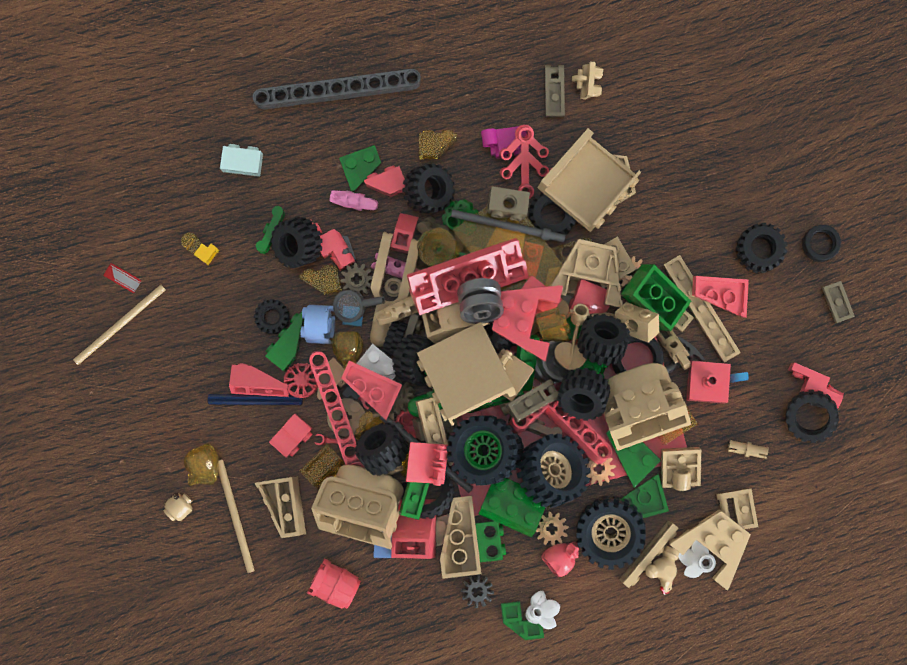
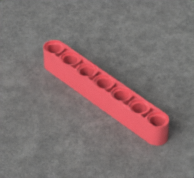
(334, 405)

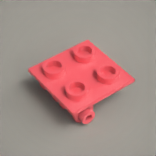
(427, 463)

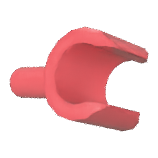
(326, 440)

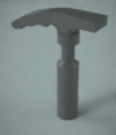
(692, 351)

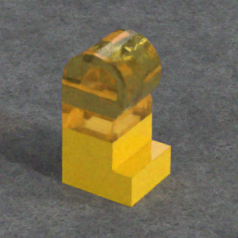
(193, 245)

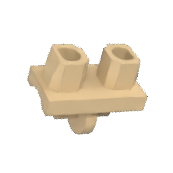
(586, 78)

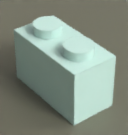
(241, 160)

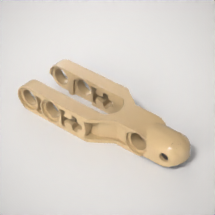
(379, 332)

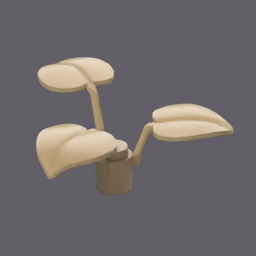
(567, 353)

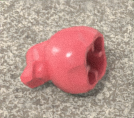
(561, 558)

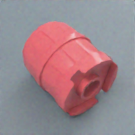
(334, 585)

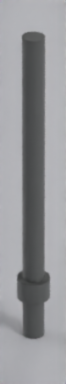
(544, 233)
(409, 438)

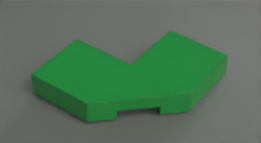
(513, 619)

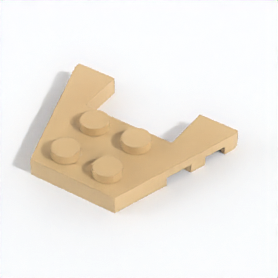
(592, 263)
(722, 538)

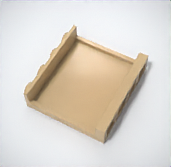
(588, 182)
(464, 372)

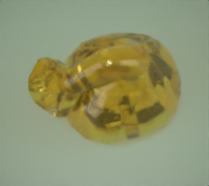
(347, 346)
(202, 465)

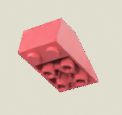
(414, 537)

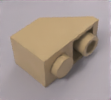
(337, 371)

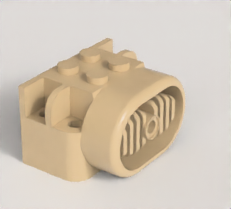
(644, 405)
(359, 505)

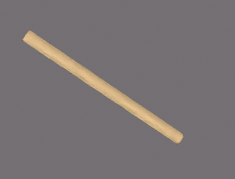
(119, 324)
(235, 517)

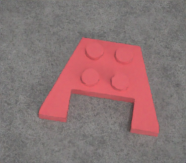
(519, 317)

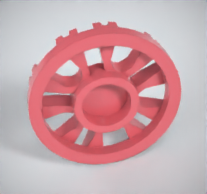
(301, 380)

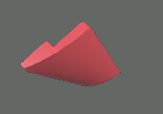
(589, 295)

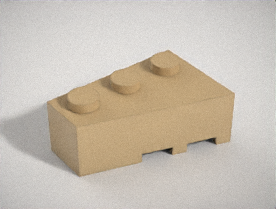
(284, 504)

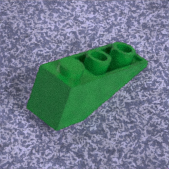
(286, 348)

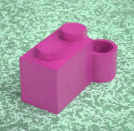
(499, 139)

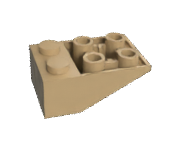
(444, 322)

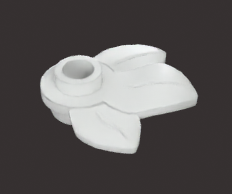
(693, 560)
(545, 610)

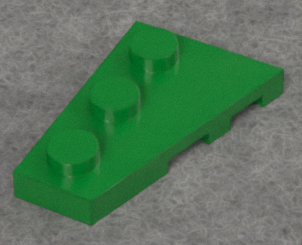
(635, 460)
(648, 498)

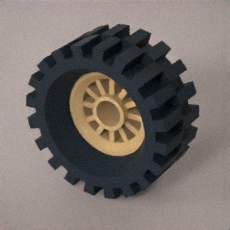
(553, 470)
(608, 553)

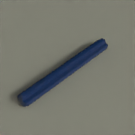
(241, 399)

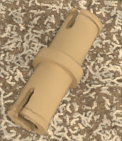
(748, 449)

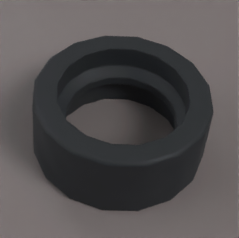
(807, 241)

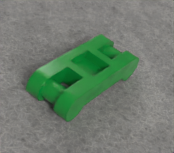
(265, 244)

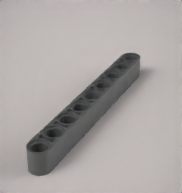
(328, 85)

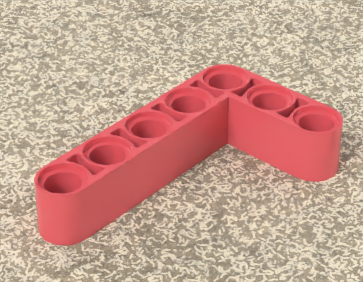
(562, 422)

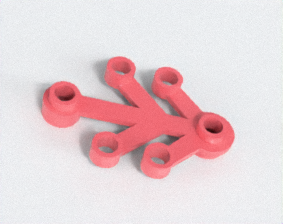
(524, 157)

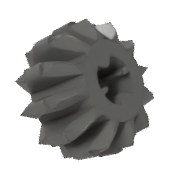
(475, 584)

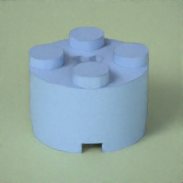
(318, 324)

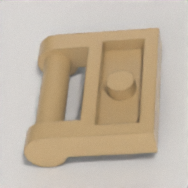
(743, 507)

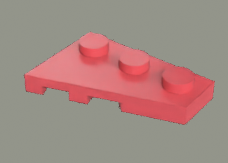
(723, 292)
(372, 387)

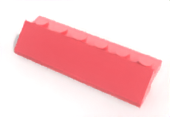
(439, 284)

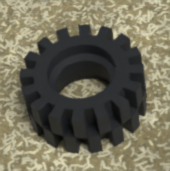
(260, 316)
(394, 336)

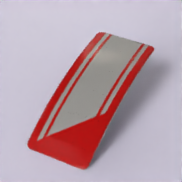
(122, 278)

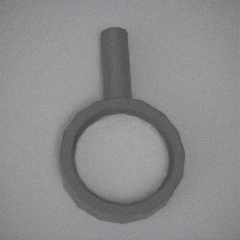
(351, 305)

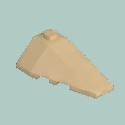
(460, 543)

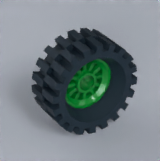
(462, 452)

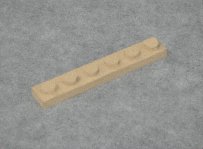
(702, 311)

